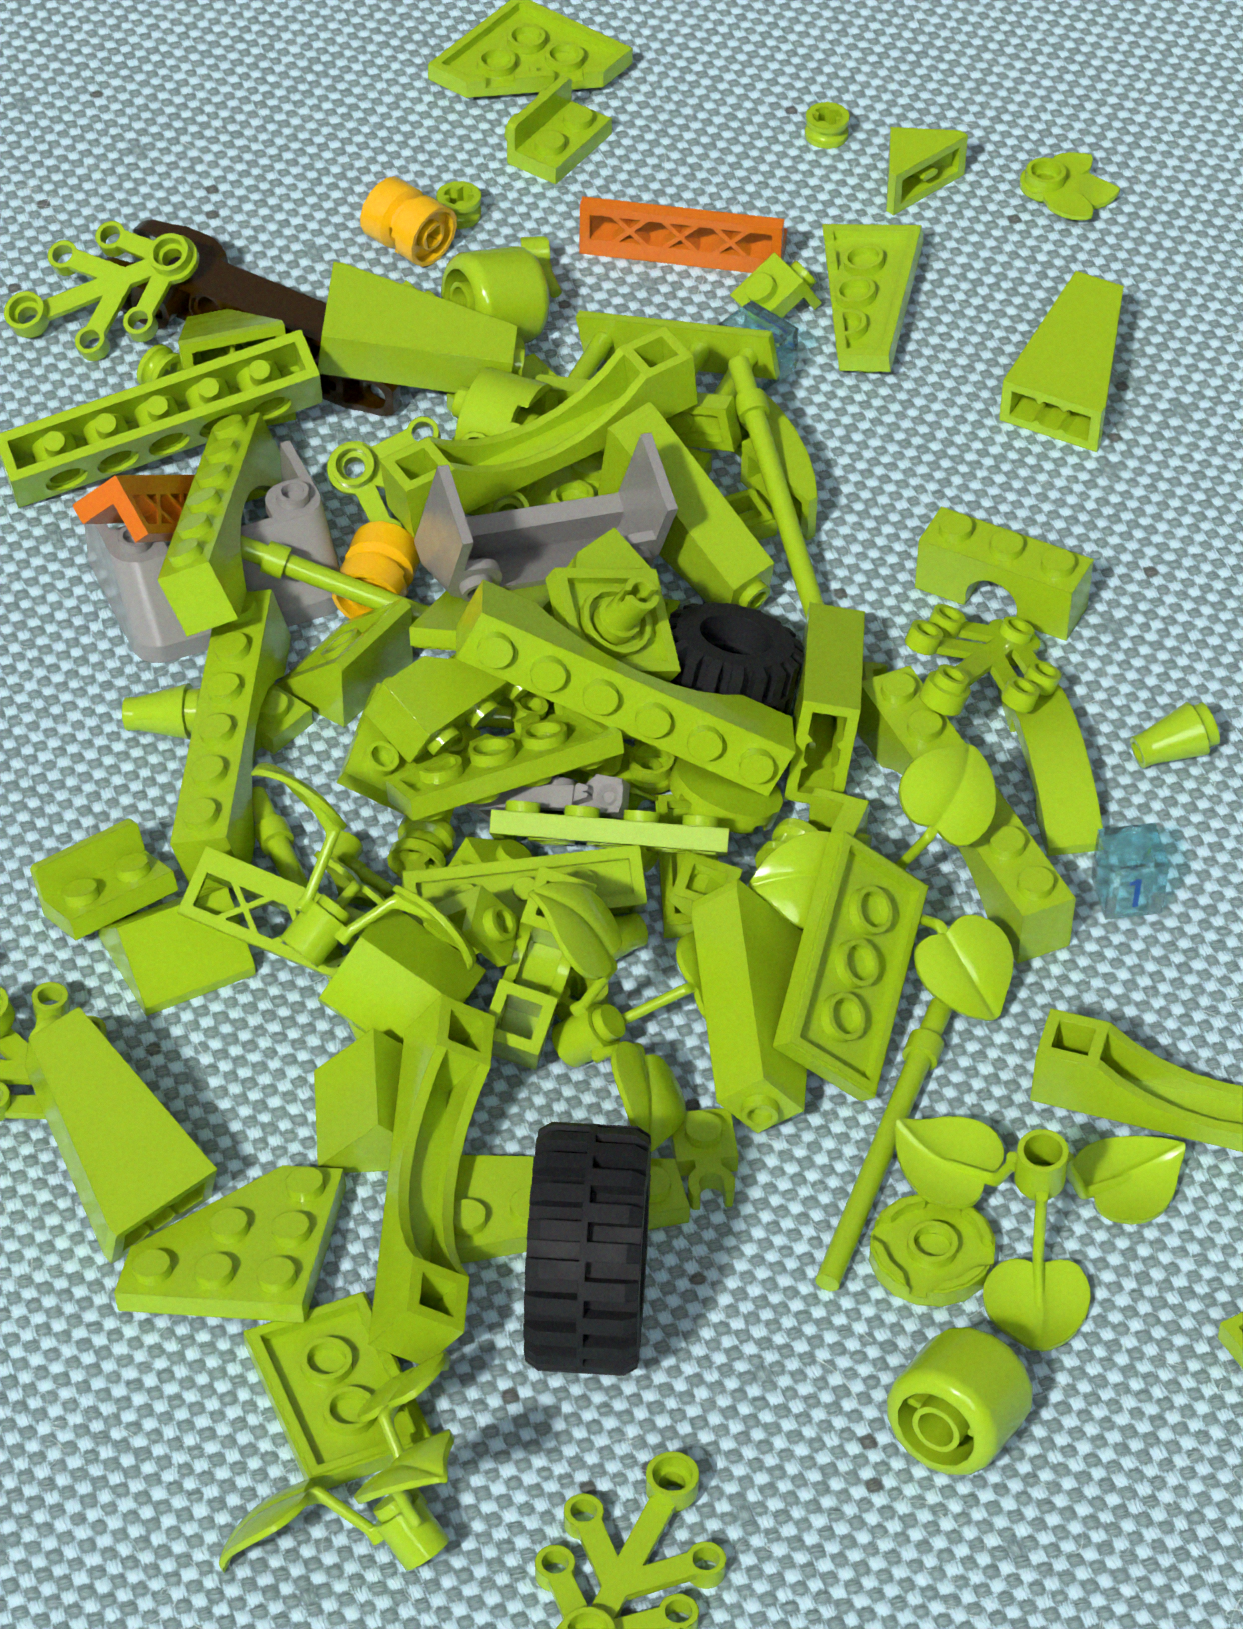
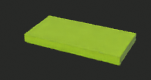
(851, 966)

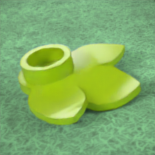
(1067, 185)

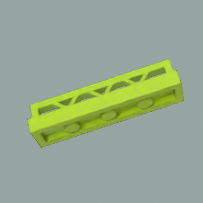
(614, 870)
(267, 890)

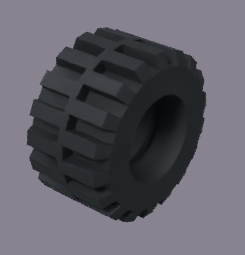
(736, 653)

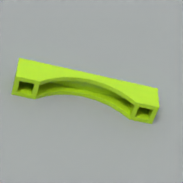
(487, 468)
(204, 560)
(536, 652)
(438, 696)
(217, 778)
(1007, 865)
(1105, 1074)
(419, 1272)

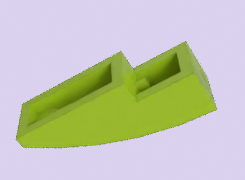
(795, 465)

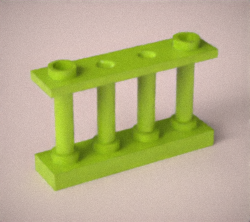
(714, 419)

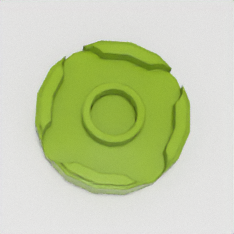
(719, 797)
(931, 1251)

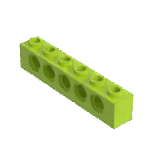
(157, 418)

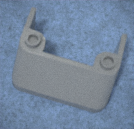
(526, 543)
(131, 569)

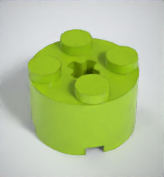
(500, 402)

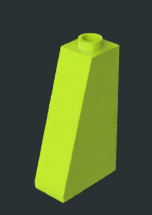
(409, 336)
(1067, 365)
(707, 536)
(826, 701)
(744, 977)
(115, 1136)

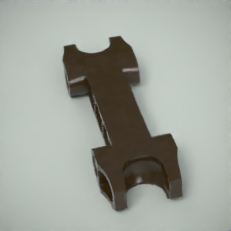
(224, 286)

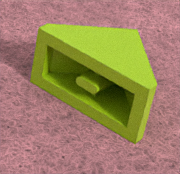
(922, 163)

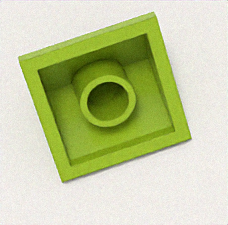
(351, 661)
(173, 957)
(396, 976)
(358, 1104)

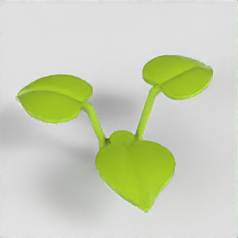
(952, 796)
(322, 923)
(587, 940)
(1127, 1176)
(402, 1515)

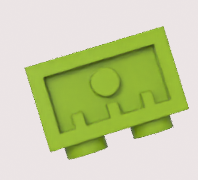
(554, 133)
(100, 880)

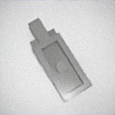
(602, 791)

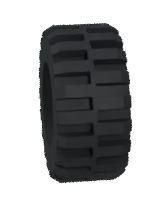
(587, 1248)

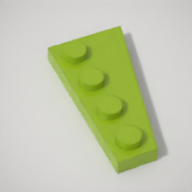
(870, 289)
(504, 763)
(582, 823)
(495, 1198)

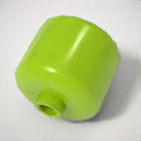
(501, 284)
(959, 1401)

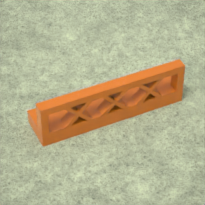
(679, 235)
(143, 502)

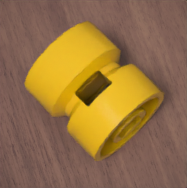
(408, 221)
(382, 557)

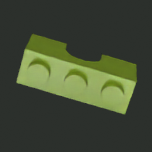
(1042, 578)
(531, 983)

